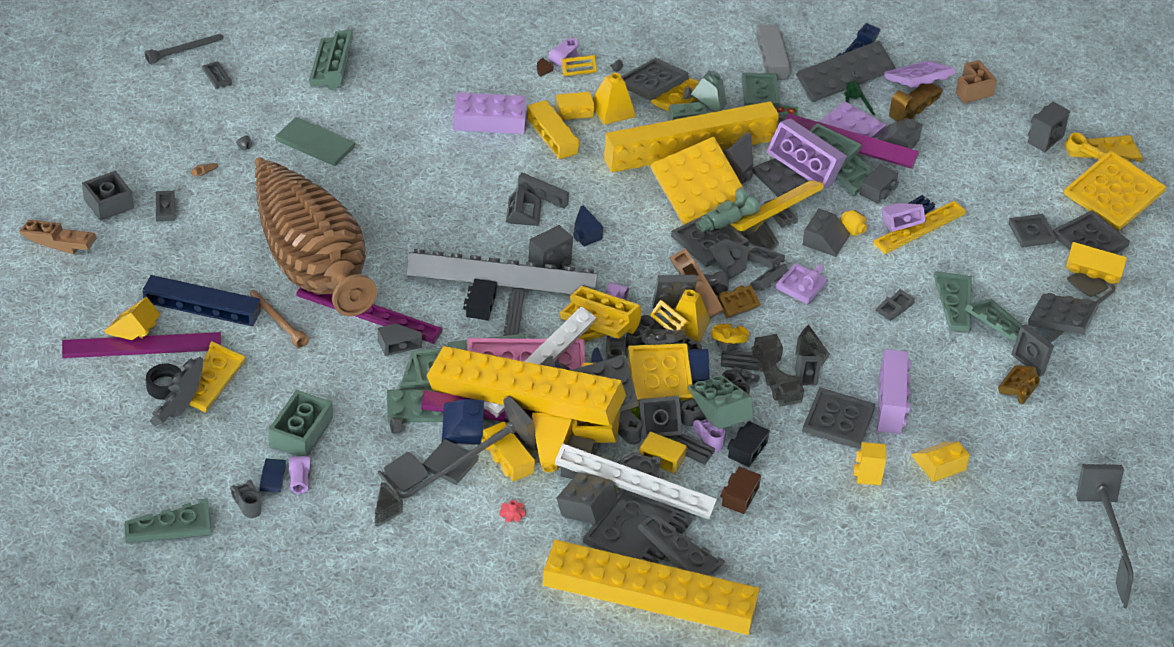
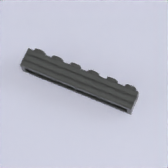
(514, 312)

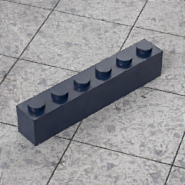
(202, 300)

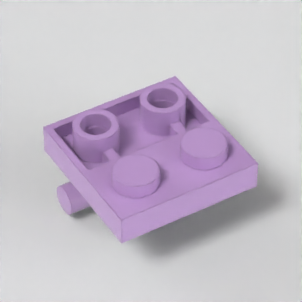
(802, 282)

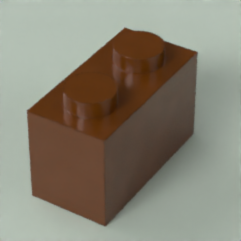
(740, 490)

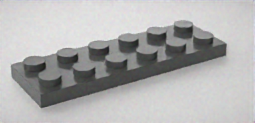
(834, 74)

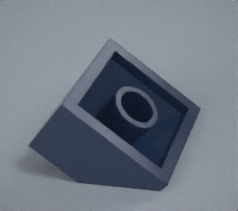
(463, 421)

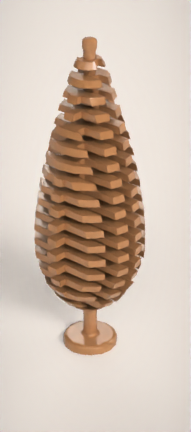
(313, 237)

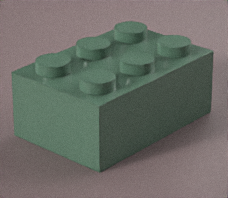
(300, 423)

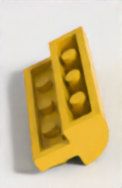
(612, 314)

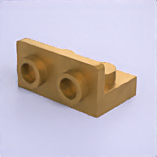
(738, 301)
(1020, 382)

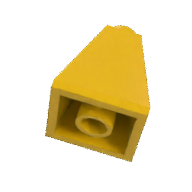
(613, 100)
(693, 310)
(550, 434)

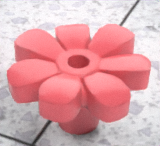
(512, 511)

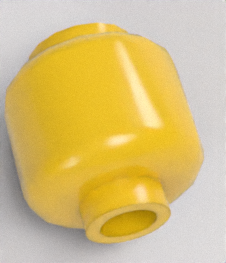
(854, 222)

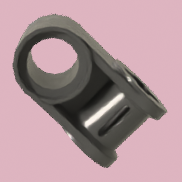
(615, 347)
(630, 427)
(247, 499)

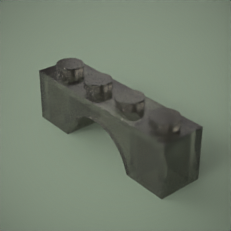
(784, 387)

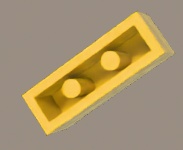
(1095, 263)
(509, 453)

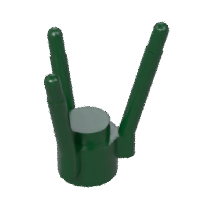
(854, 91)

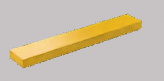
(779, 204)
(932, 221)

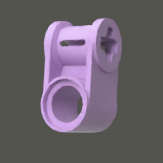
(565, 50)
(709, 434)

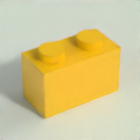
(574, 105)
(670, 451)
(870, 464)

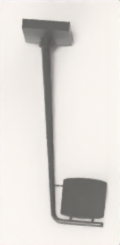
(1036, 350)

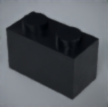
(480, 299)
(748, 443)

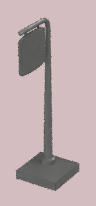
(409, 471)
(1103, 485)

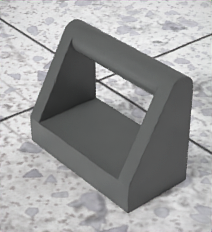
(515, 205)

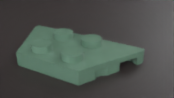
(853, 174)
(418, 367)

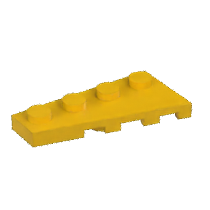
(1121, 145)
(217, 371)

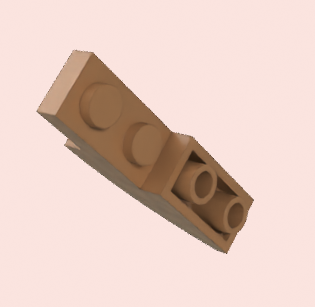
(53, 236)
(687, 266)

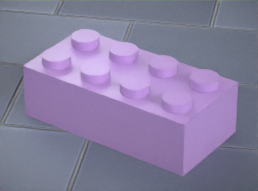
(489, 113)
(806, 153)
(893, 391)

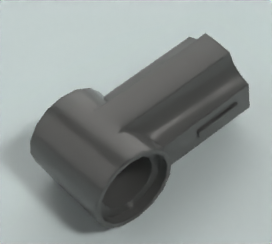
(718, 281)

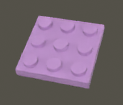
(919, 73)
(854, 120)

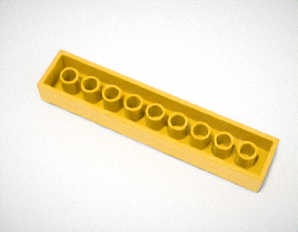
(655, 141)
(529, 384)
(651, 586)

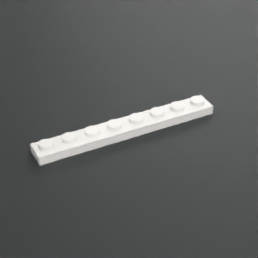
(555, 345)
(636, 481)

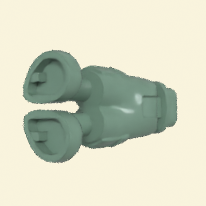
(729, 212)

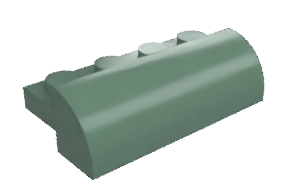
(331, 60)

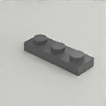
(544, 190)

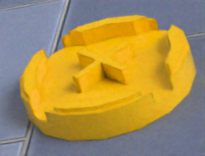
(728, 334)

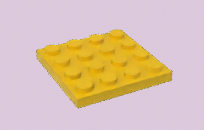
(696, 179)
(1115, 190)

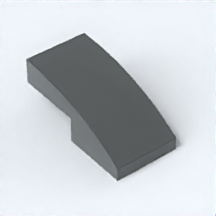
(894, 306)

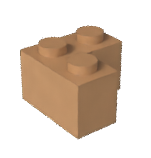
(975, 82)

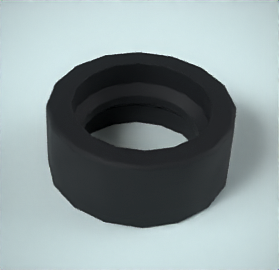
(156, 372)

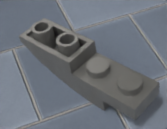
(183, 389)

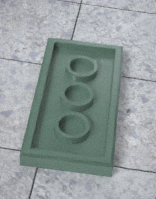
(315, 141)

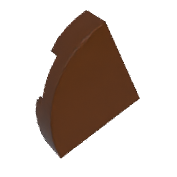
(544, 67)

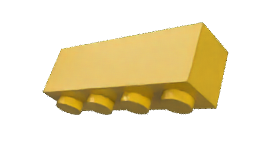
(552, 129)

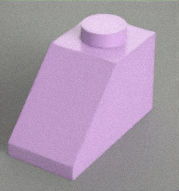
(902, 215)

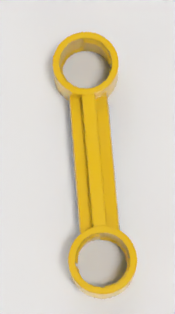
(1083, 146)

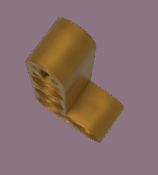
(910, 104)

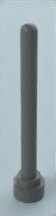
(154, 55)

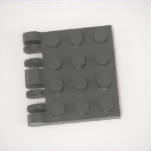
(619, 530)

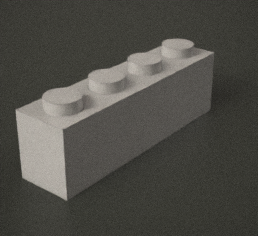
(773, 51)

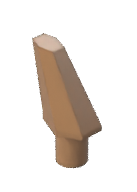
(203, 169)

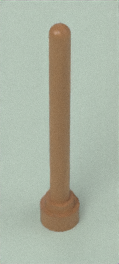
(298, 338)

